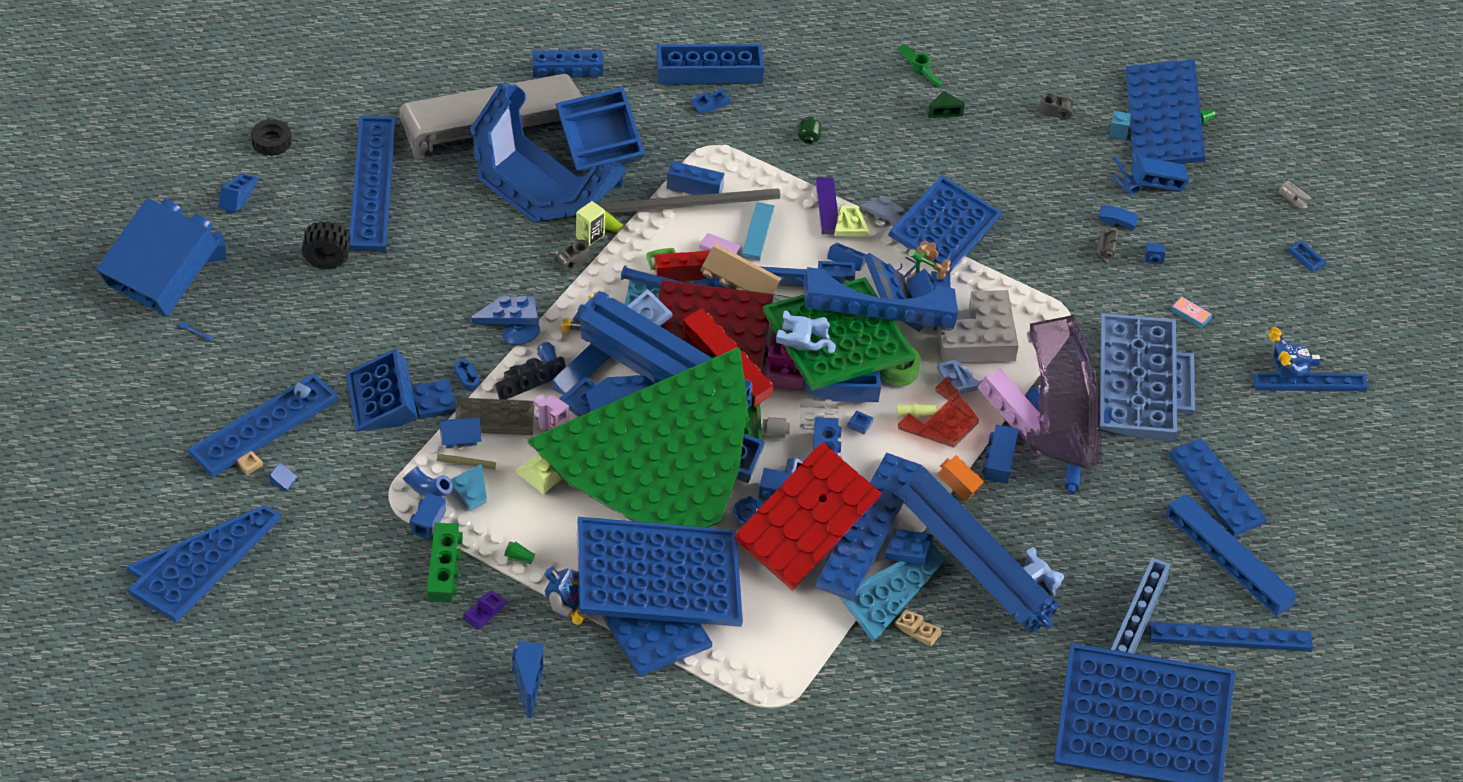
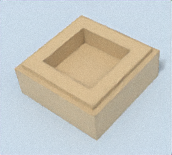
(249, 463)

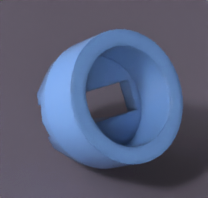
(300, 388)

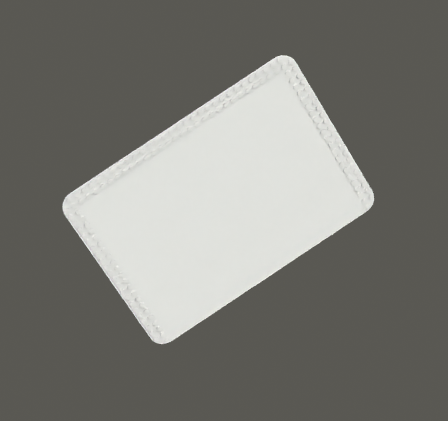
(783, 631)

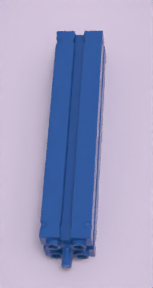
(638, 341)
(978, 551)

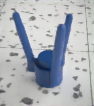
(1130, 185)

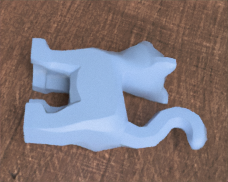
(802, 330)
(1041, 572)

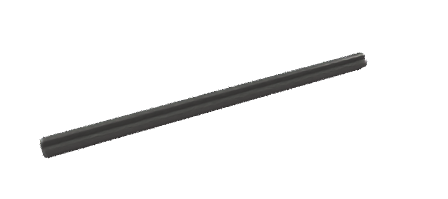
(689, 201)

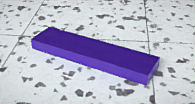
(827, 204)

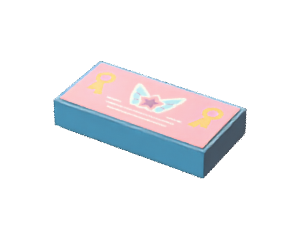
(1191, 312)

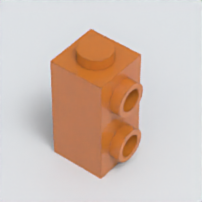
(960, 477)

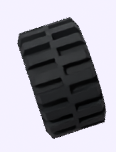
(326, 245)

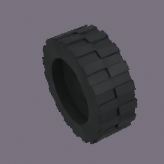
(268, 127)

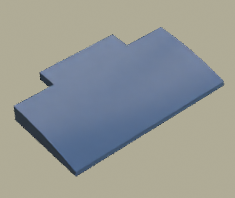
(1144, 376)

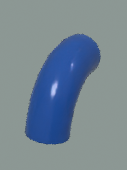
(424, 484)

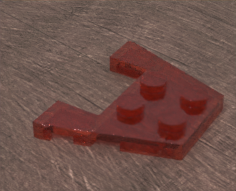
(949, 423)

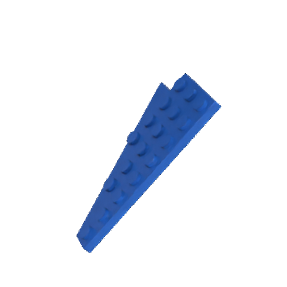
(186, 571)

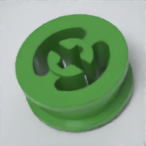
(900, 375)

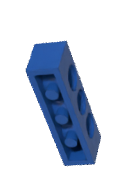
(828, 432)

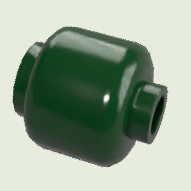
(809, 130)

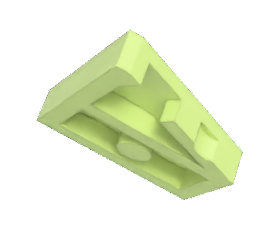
(850, 223)

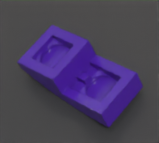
(486, 608)

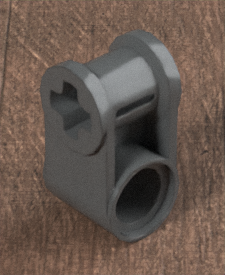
(1054, 105)
(574, 255)

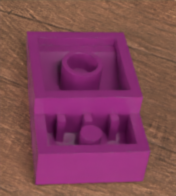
(781, 368)

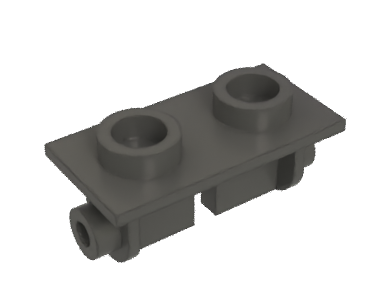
(1107, 244)

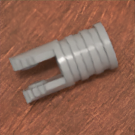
(1295, 195)

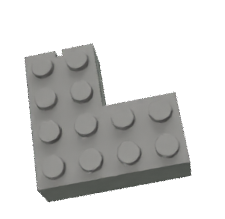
(984, 337)

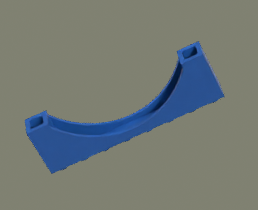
(932, 309)

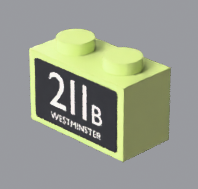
(590, 223)

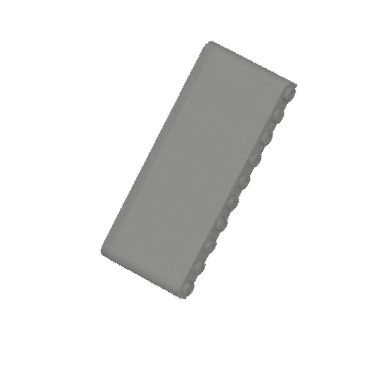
(452, 115)

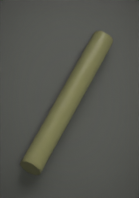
(466, 461)

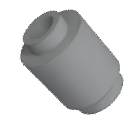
(775, 427)

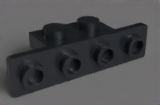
(528, 376)

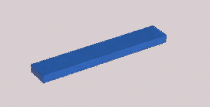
(1311, 382)

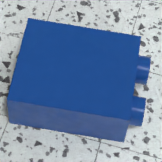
(158, 255)

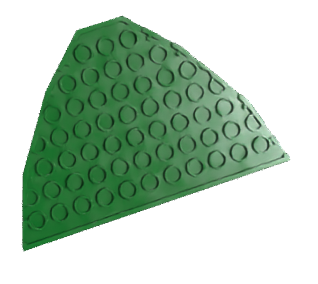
(661, 450)

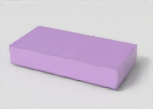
(709, 240)

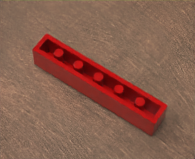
(715, 342)

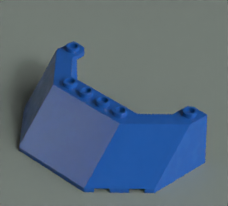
(525, 172)

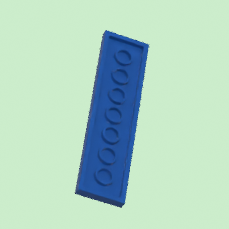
(261, 426)

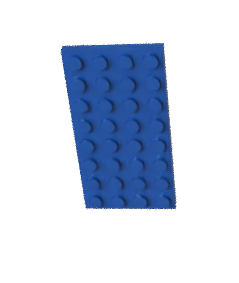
(1165, 111)

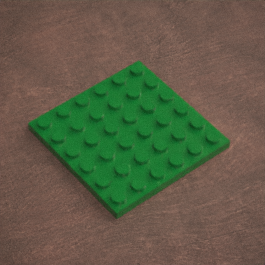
(860, 341)

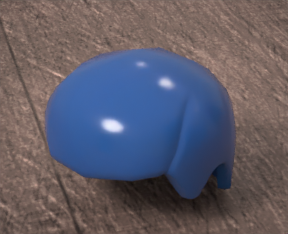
(745, 509)

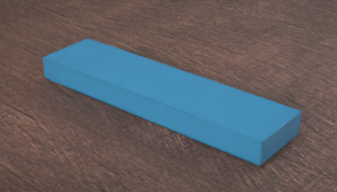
(758, 231)

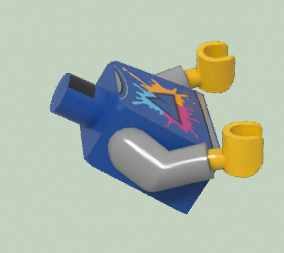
(564, 593)

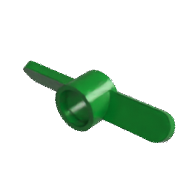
(920, 63)

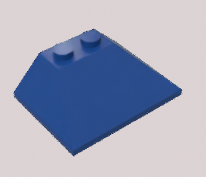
(614, 389)

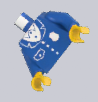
(1291, 359)

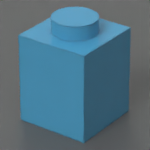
(1119, 125)

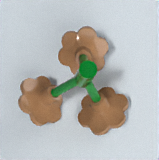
(926, 253)

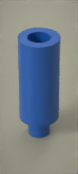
(1072, 478)

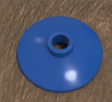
(520, 333)

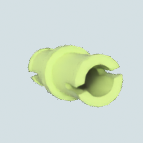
(916, 410)

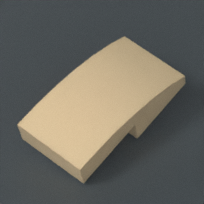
(914, 626)

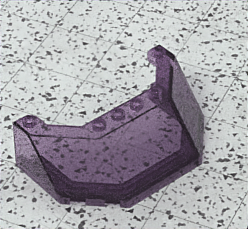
(1067, 395)

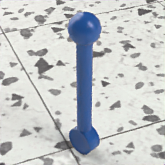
(208, 338)

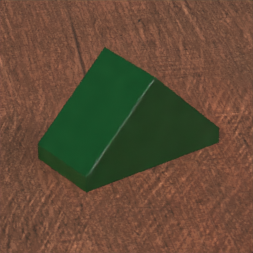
(946, 106)

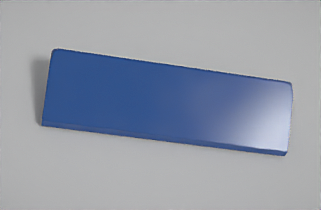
(582, 366)

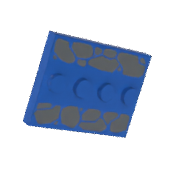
(889, 283)

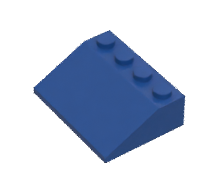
(381, 393)

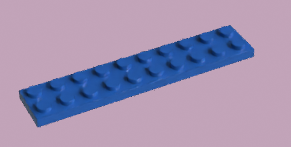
(372, 183)
(861, 544)

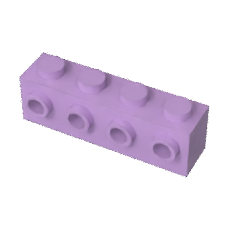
(1010, 402)

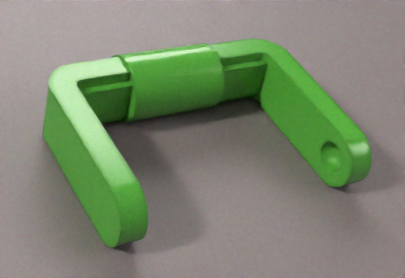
(649, 255)

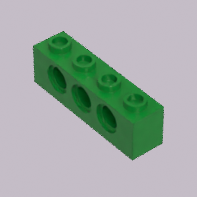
(444, 535)

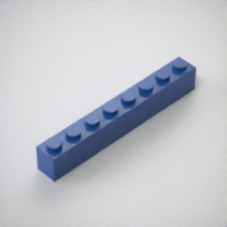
(1231, 555)

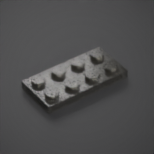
(499, 415)

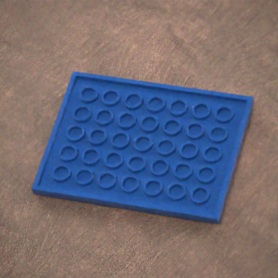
(658, 572)
(1144, 716)

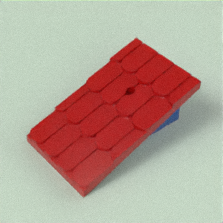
(807, 516)

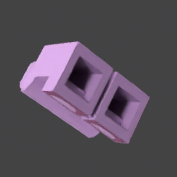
(551, 412)

